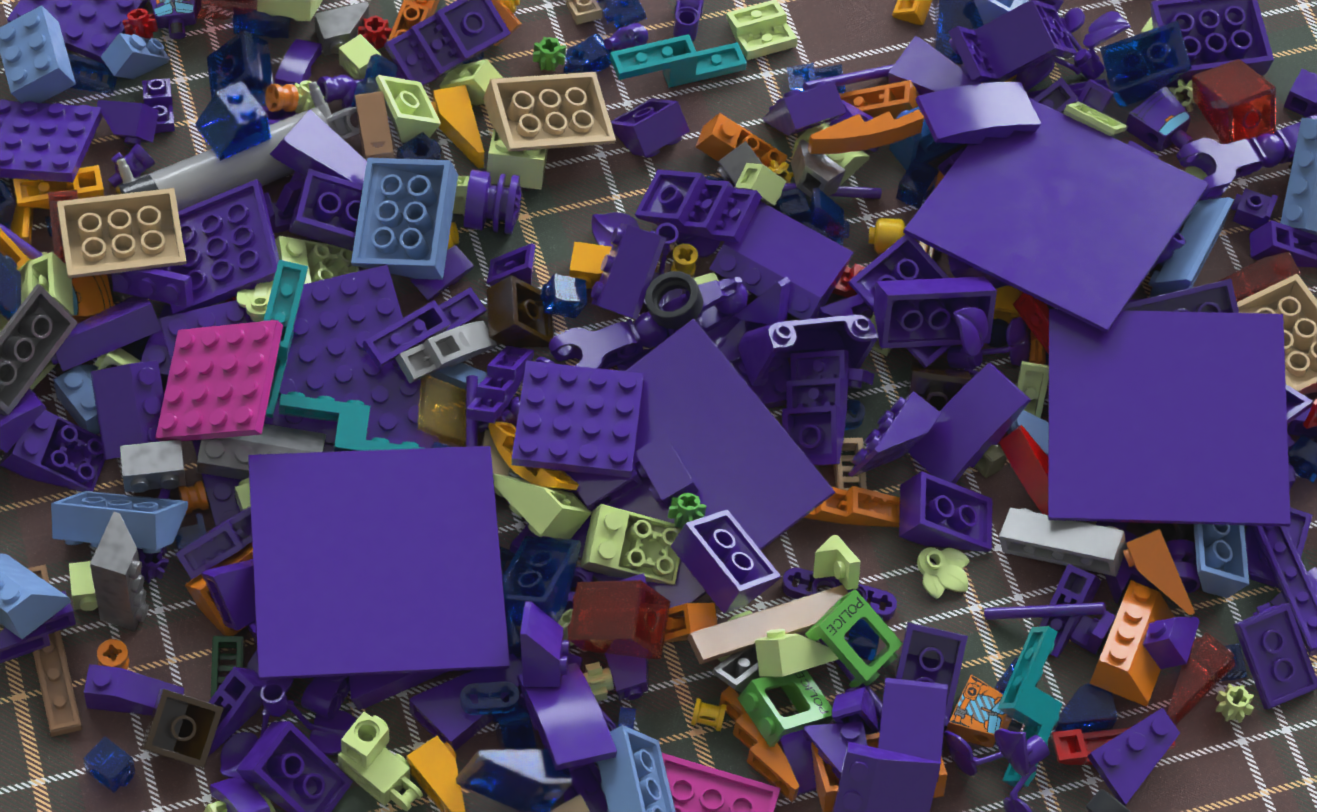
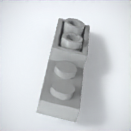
(445, 350)

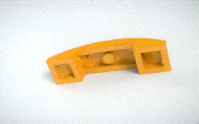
(503, 438)

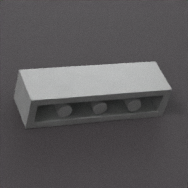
(1063, 542)

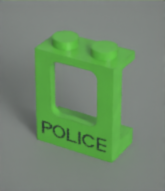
(839, 620)
(801, 691)

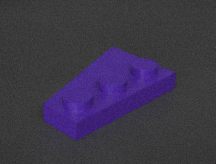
(1134, 754)

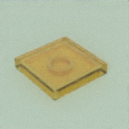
(442, 410)

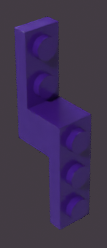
(155, 285)
(422, 325)

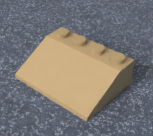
(548, 111)
(121, 233)
(1299, 313)

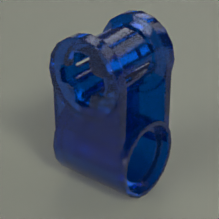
(588, 56)

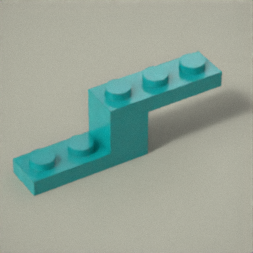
(678, 60)
(283, 307)
(351, 420)
(1024, 700)

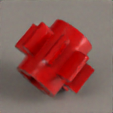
(140, 23)
(375, 31)

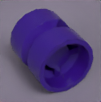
(1184, 558)

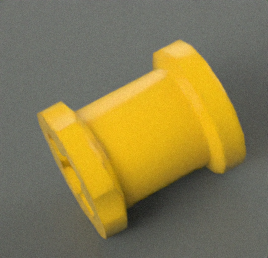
(685, 259)
(708, 714)

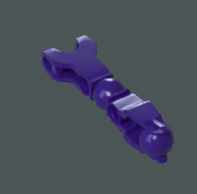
(1239, 158)
(626, 339)

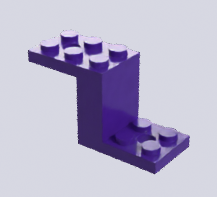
(1011, 42)

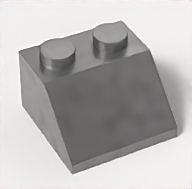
(152, 466)

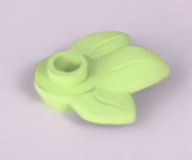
(255, 300)
(947, 572)

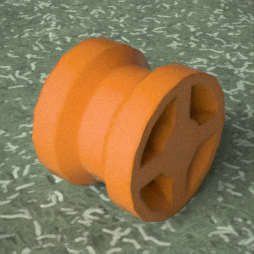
(281, 98)
(195, 496)
(110, 648)

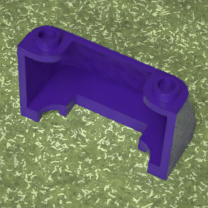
(776, 341)

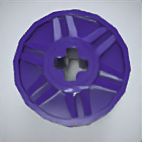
(492, 202)

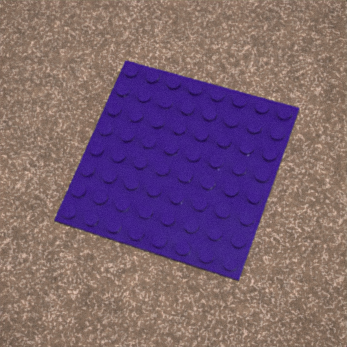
(1059, 214)
(326, 361)
(1168, 419)
(726, 444)
(376, 562)

